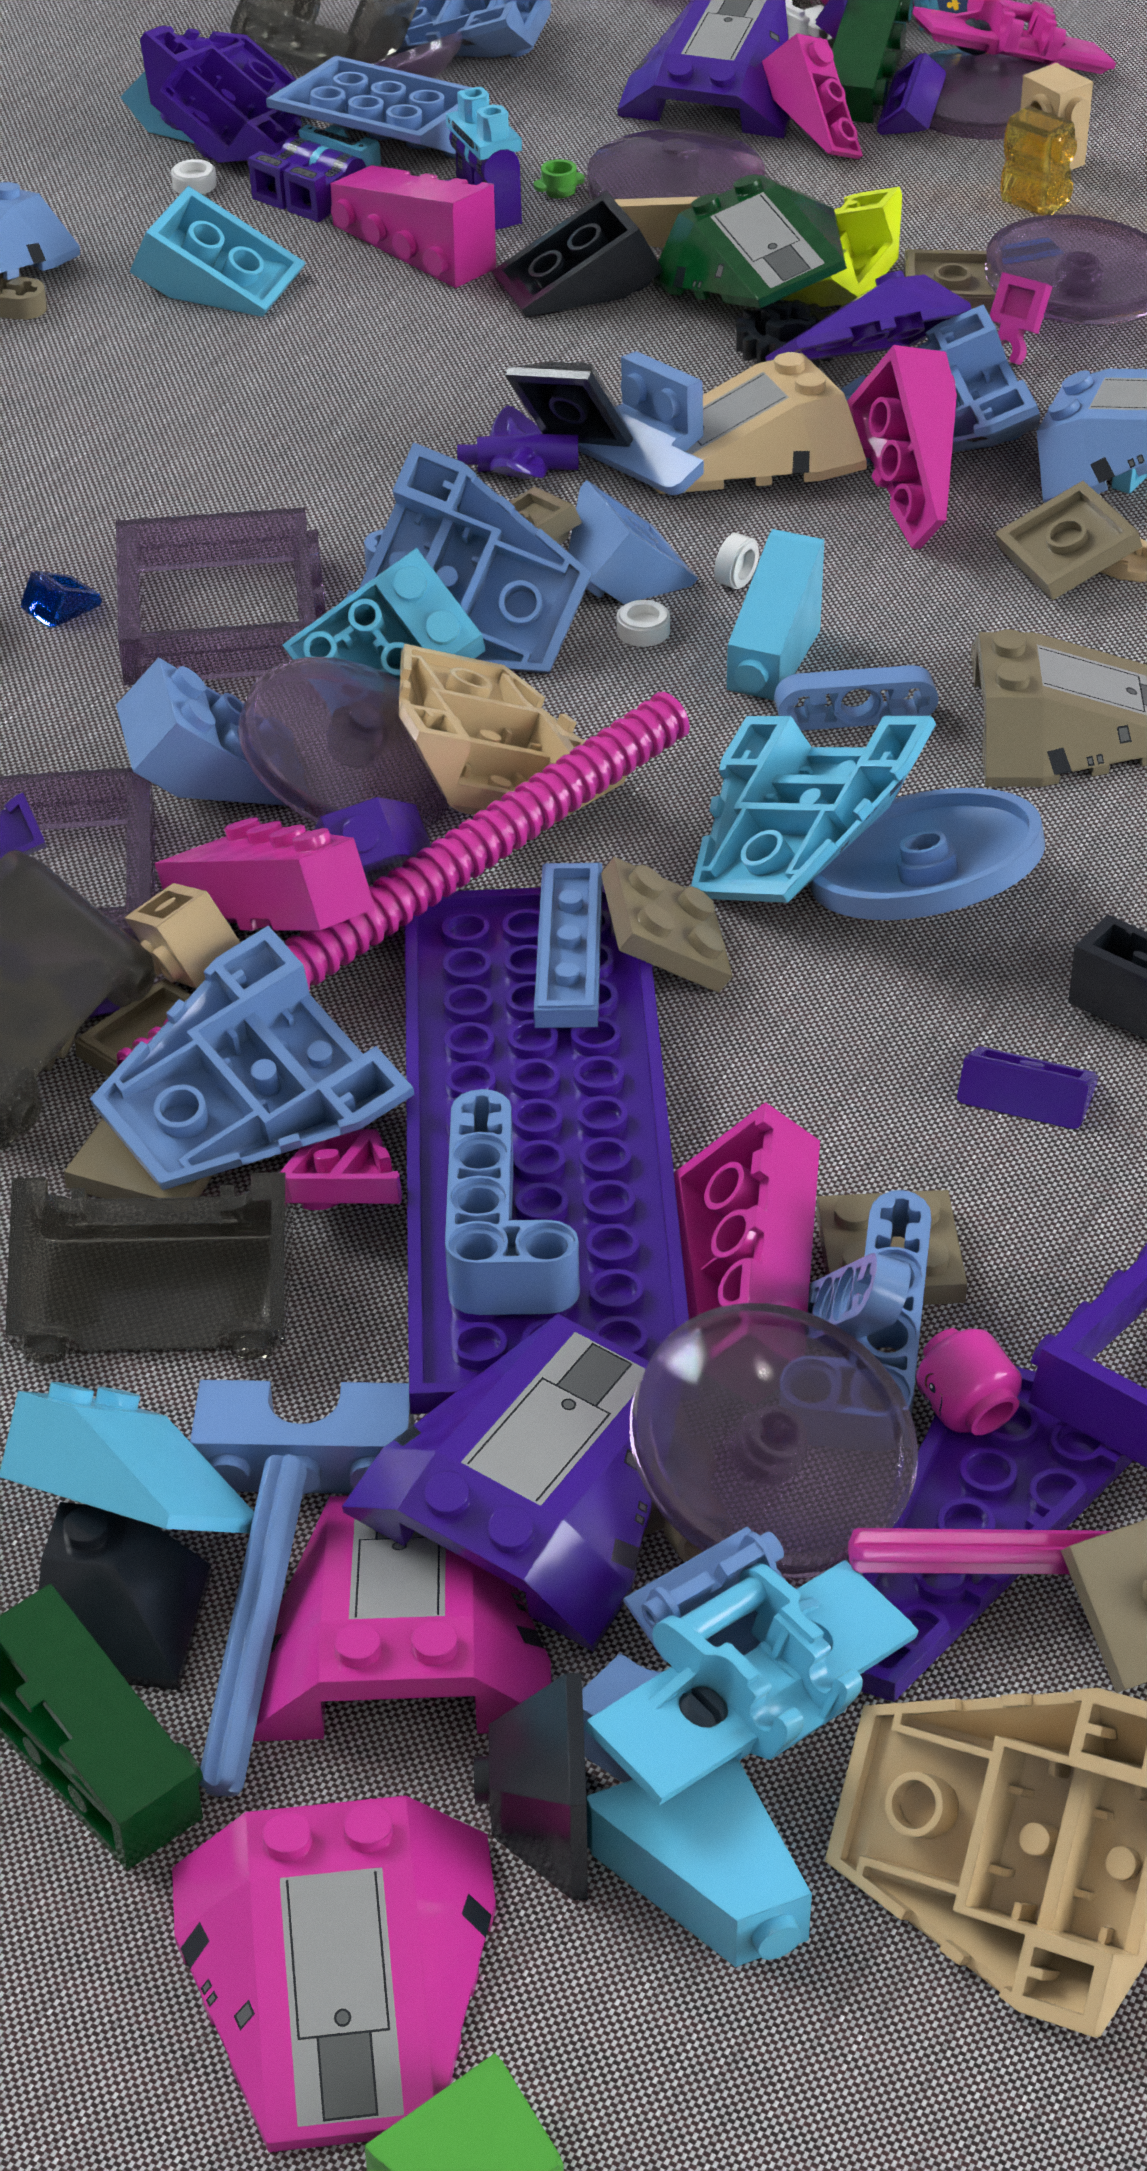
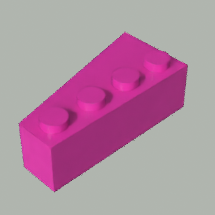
(420, 220)
(275, 876)
(749, 1215)

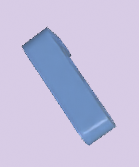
(909, 1217)
(491, 1259)

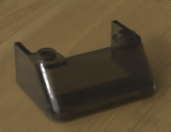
(290, 33)

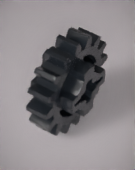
(773, 326)

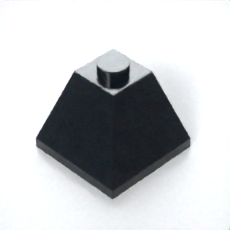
(570, 401)
(128, 1589)
(540, 1784)

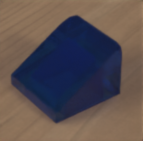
(57, 598)

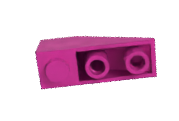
(810, 92)

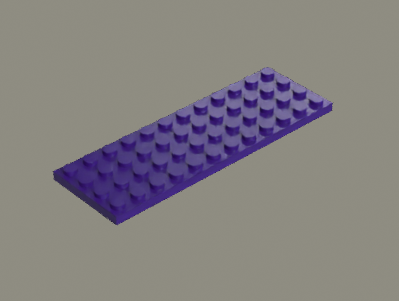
(583, 1133)

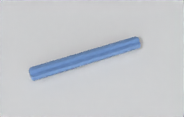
(252, 1627)

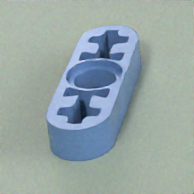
(838, 683)

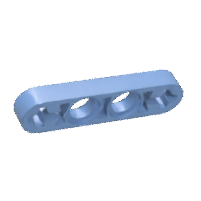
(862, 1294)

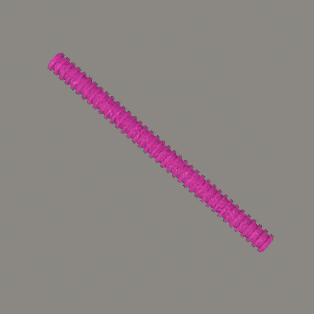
(489, 836)

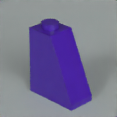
(383, 833)

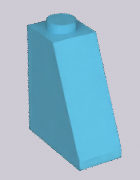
(777, 615)
(706, 1862)

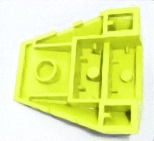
(870, 244)

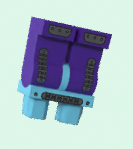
(486, 151)
(307, 167)

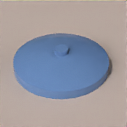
(934, 855)

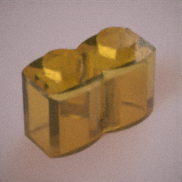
(1037, 161)

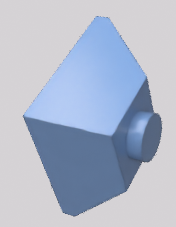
(624, 550)

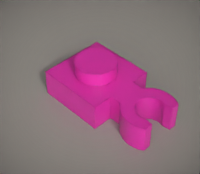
(1019, 308)

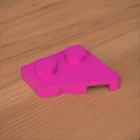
(343, 1171)

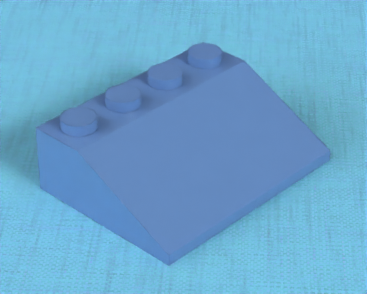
(374, 101)

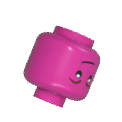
(969, 1381)

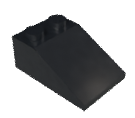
(580, 262)

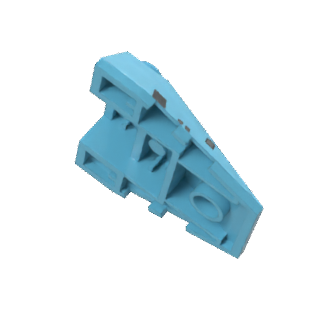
(797, 805)

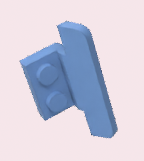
(664, 419)

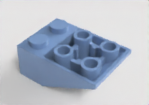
(188, 737)

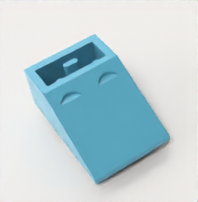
(391, 610)

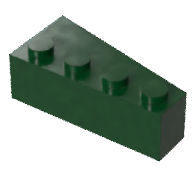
(869, 51)

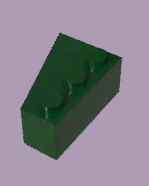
(91, 1732)

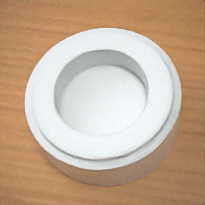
(194, 173)
(736, 561)
(643, 623)

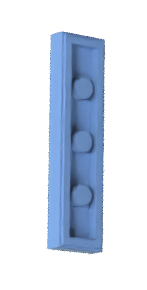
(569, 946)

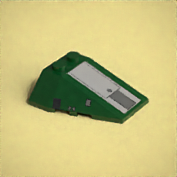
(751, 244)

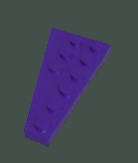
(1015, 1478)

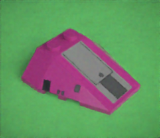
(393, 1626)
(336, 1959)

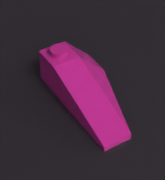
(907, 432)

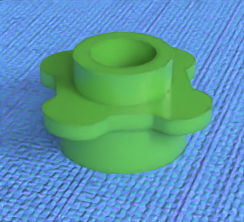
(559, 178)

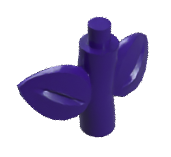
(520, 448)

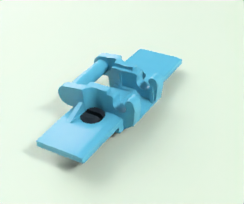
(760, 1703)

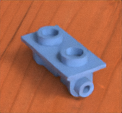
(702, 1578)

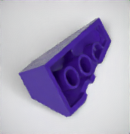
(885, 316)

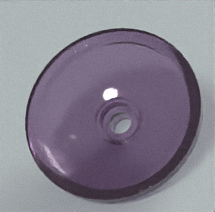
(426, 59)

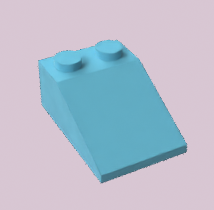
(213, 258)
(117, 1460)

